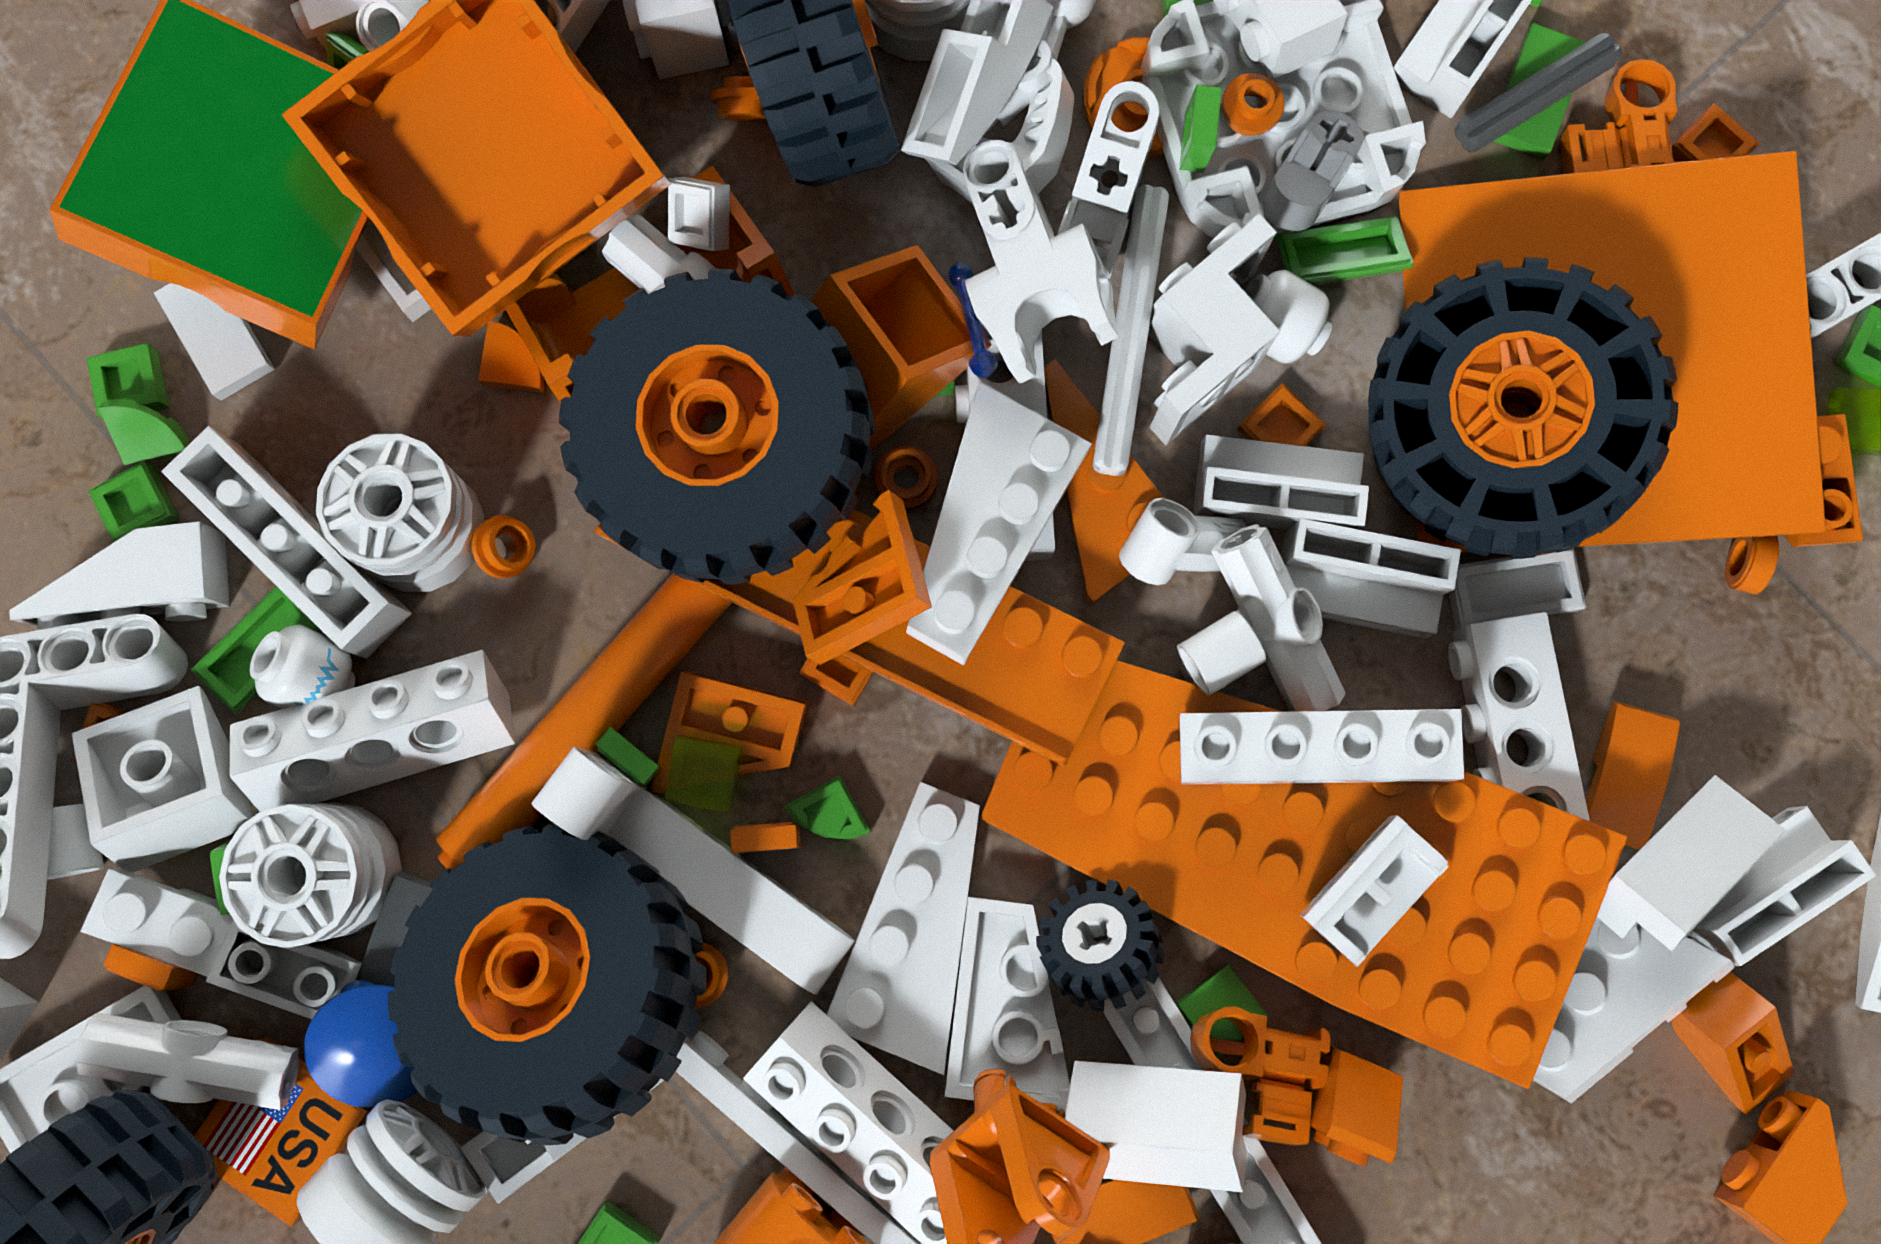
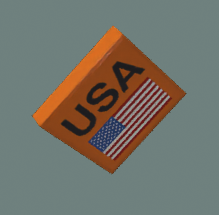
(276, 1151)

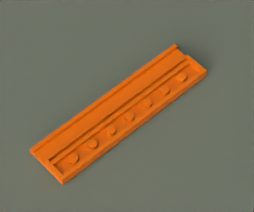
(1025, 679)

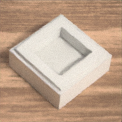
(698, 213)

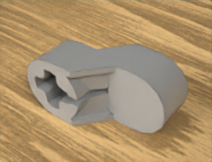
(1297, 192)

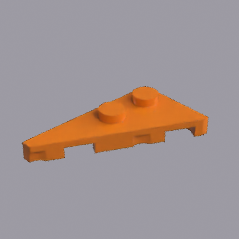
(1100, 504)

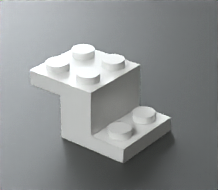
(1210, 326)

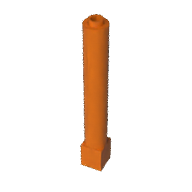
(598, 700)

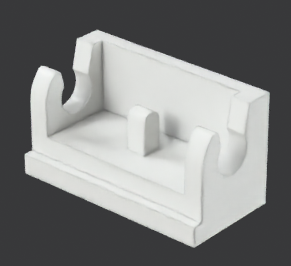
(1374, 889)

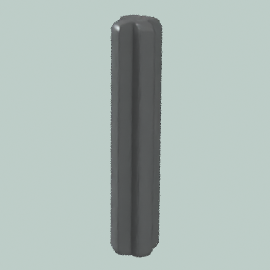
(1538, 92)

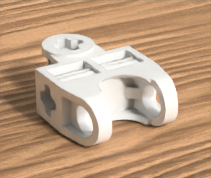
(1126, 153)

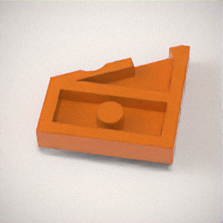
(863, 586)
(736, 715)

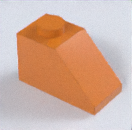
(1736, 1040)

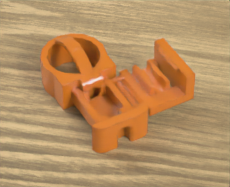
(1635, 133)
(1280, 1073)

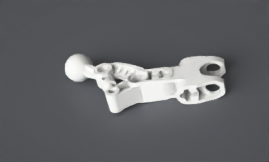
(1034, 270)

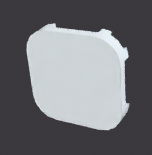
(1357, 80)

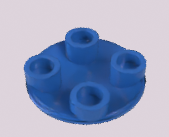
(353, 1048)

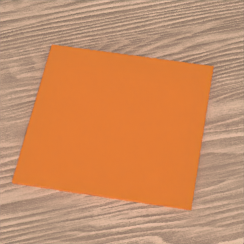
(1723, 277)

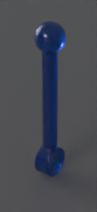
(982, 362)

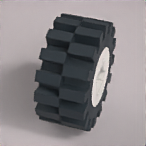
(1105, 967)

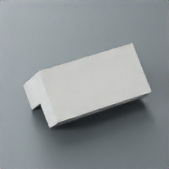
(1455, 49)
(1279, 483)
(1371, 576)
(1689, 865)
(1783, 889)
(1163, 1123)

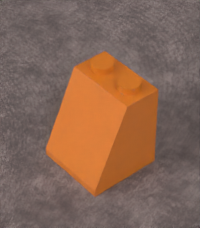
(901, 332)

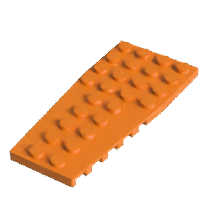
(1465, 968)

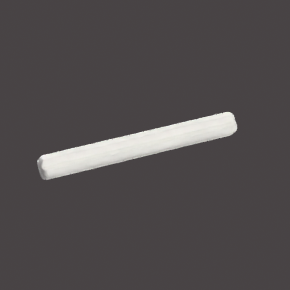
(1132, 324)

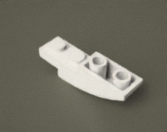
(194, 935)

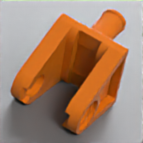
(1012, 1167)

